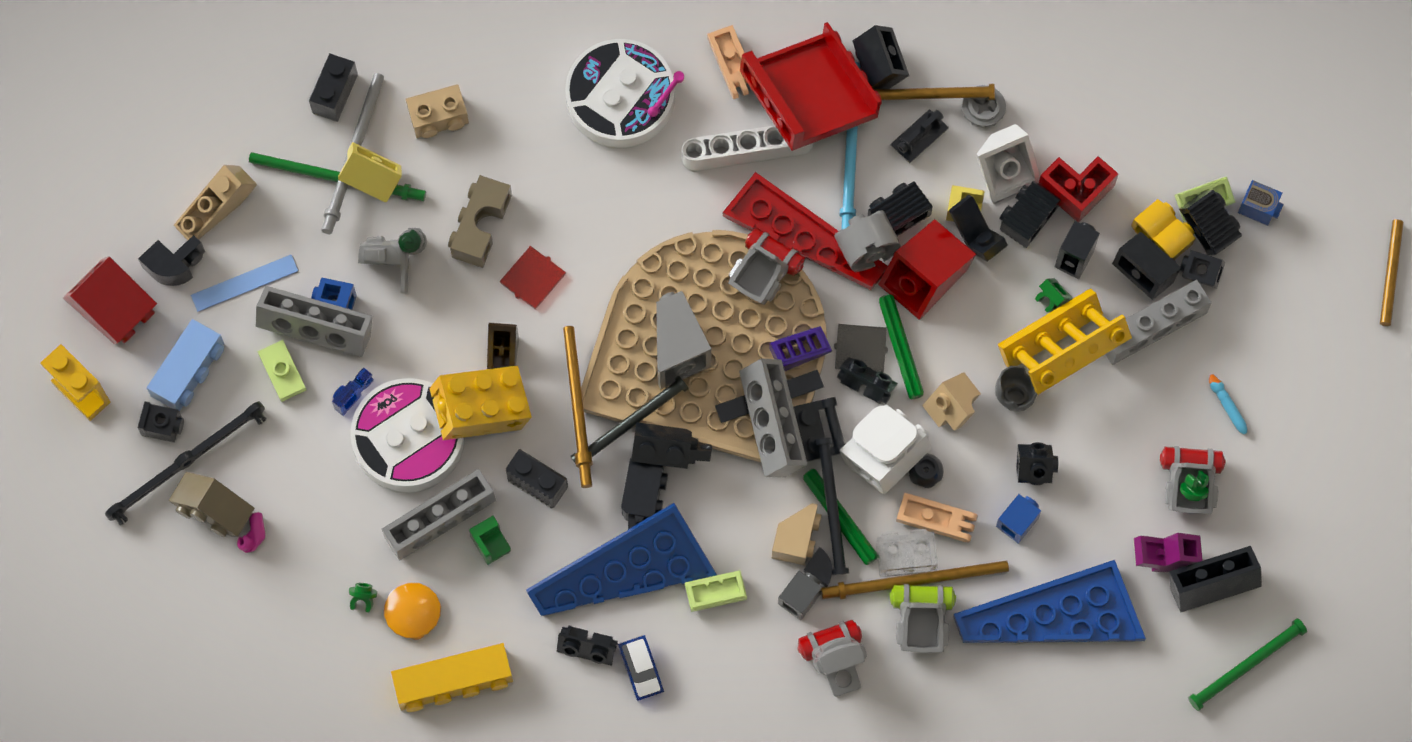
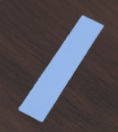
(244, 283)

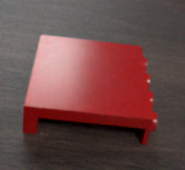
(812, 89)

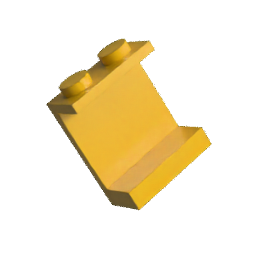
(75, 382)

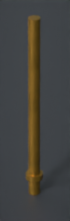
(843, 590)

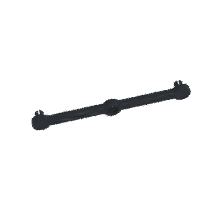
(184, 460)

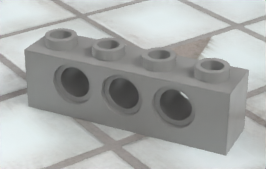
(1162, 319)
(313, 321)
(773, 418)
(439, 514)

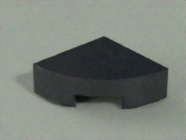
(820, 567)

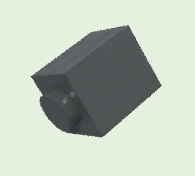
(800, 594)

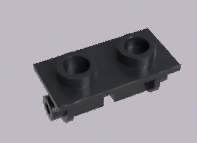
(920, 135)
(855, 373)
(574, 643)

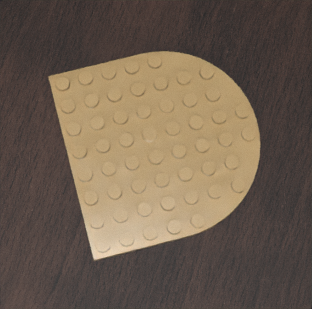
(736, 327)

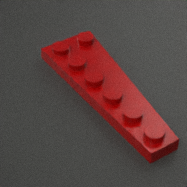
(795, 226)

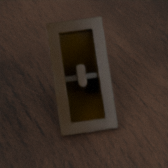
(502, 345)

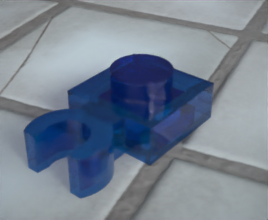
(347, 395)

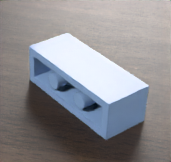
(186, 365)

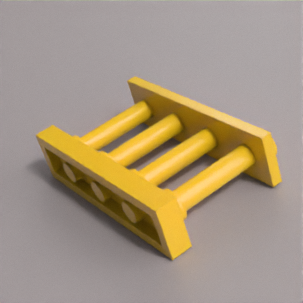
(1054, 327)

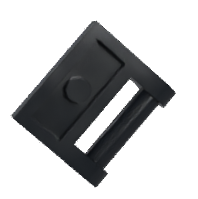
(812, 429)

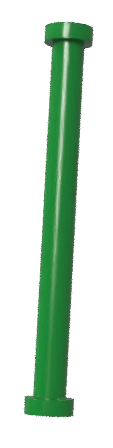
(1246, 665)

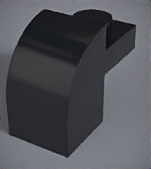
(169, 267)

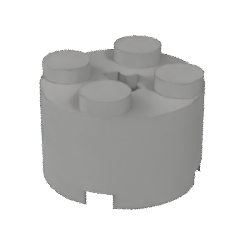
(867, 241)

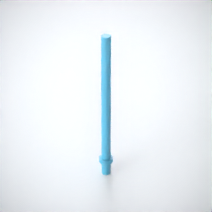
(848, 210)

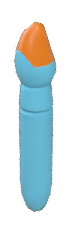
(1228, 404)

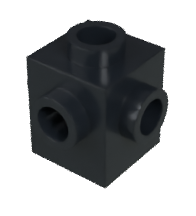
(1035, 463)

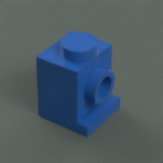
(333, 289)

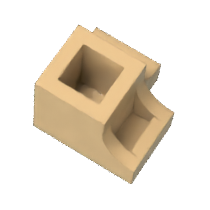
(952, 402)

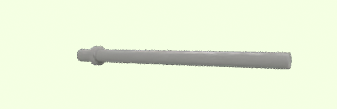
(332, 213)

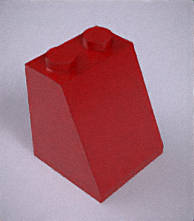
(926, 268)
(111, 301)

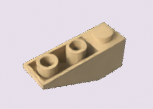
(216, 201)

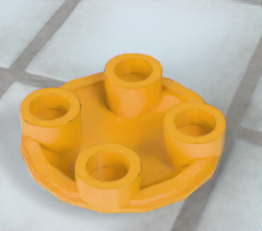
(412, 610)

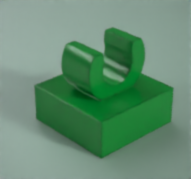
(1055, 293)

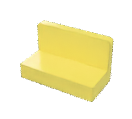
(370, 172)

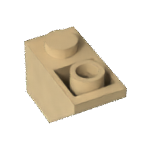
(794, 536)

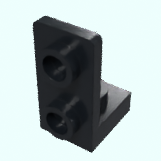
(975, 231)

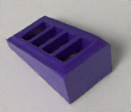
(787, 342)

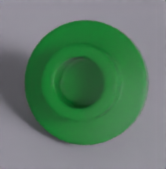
(1195, 488)
(362, 592)

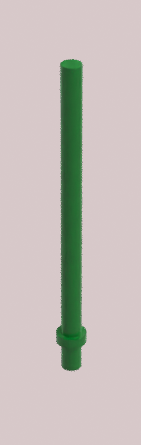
(327, 174)

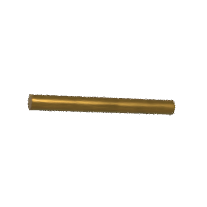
(1391, 272)

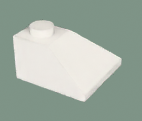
(1007, 162)

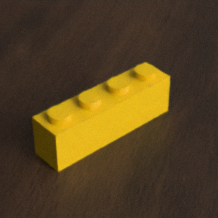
(452, 677)

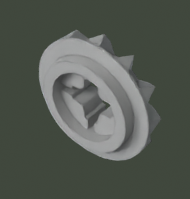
(986, 118)

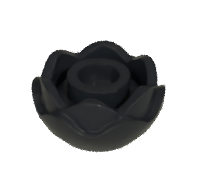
(929, 478)

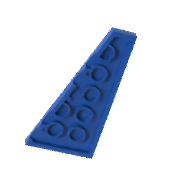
(636, 562)
(1069, 609)

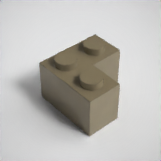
(211, 502)

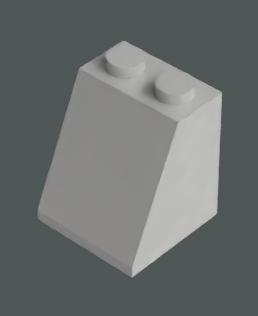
(680, 340)

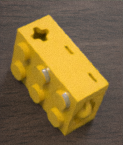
(480, 402)

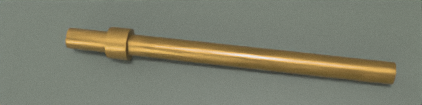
(583, 457)

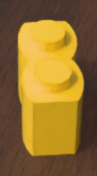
(1162, 227)

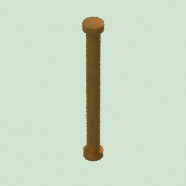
(938, 93)

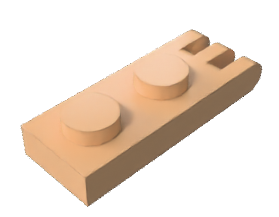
(728, 56)
(936, 517)

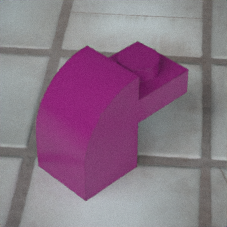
(1168, 552)

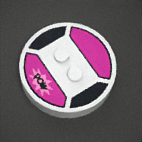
(400, 437)

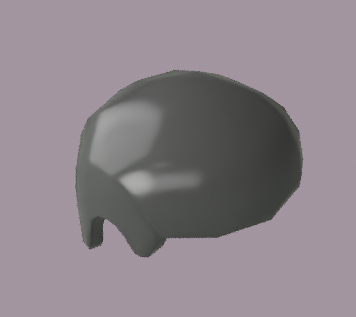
(1015, 389)

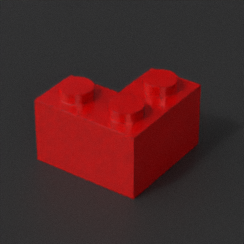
(1079, 191)

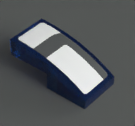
(640, 667)

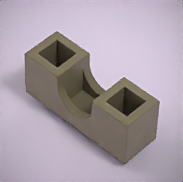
(486, 198)

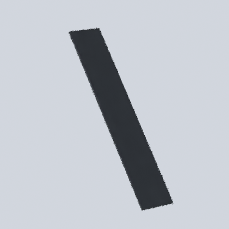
(797, 387)

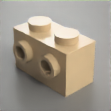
(437, 111)

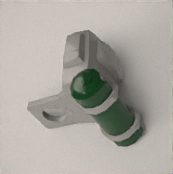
(393, 252)

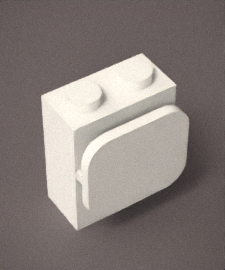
(885, 447)

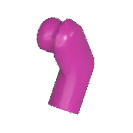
(255, 536)

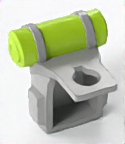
(922, 616)

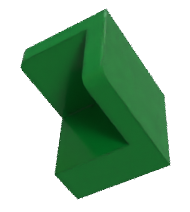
(489, 540)

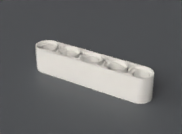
(736, 153)

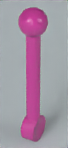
(677, 78)

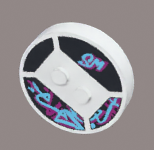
(614, 88)

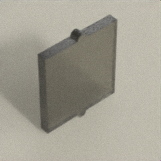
(861, 343)

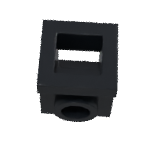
(1214, 268)
(165, 431)

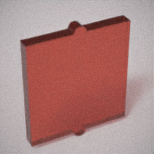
(532, 277)

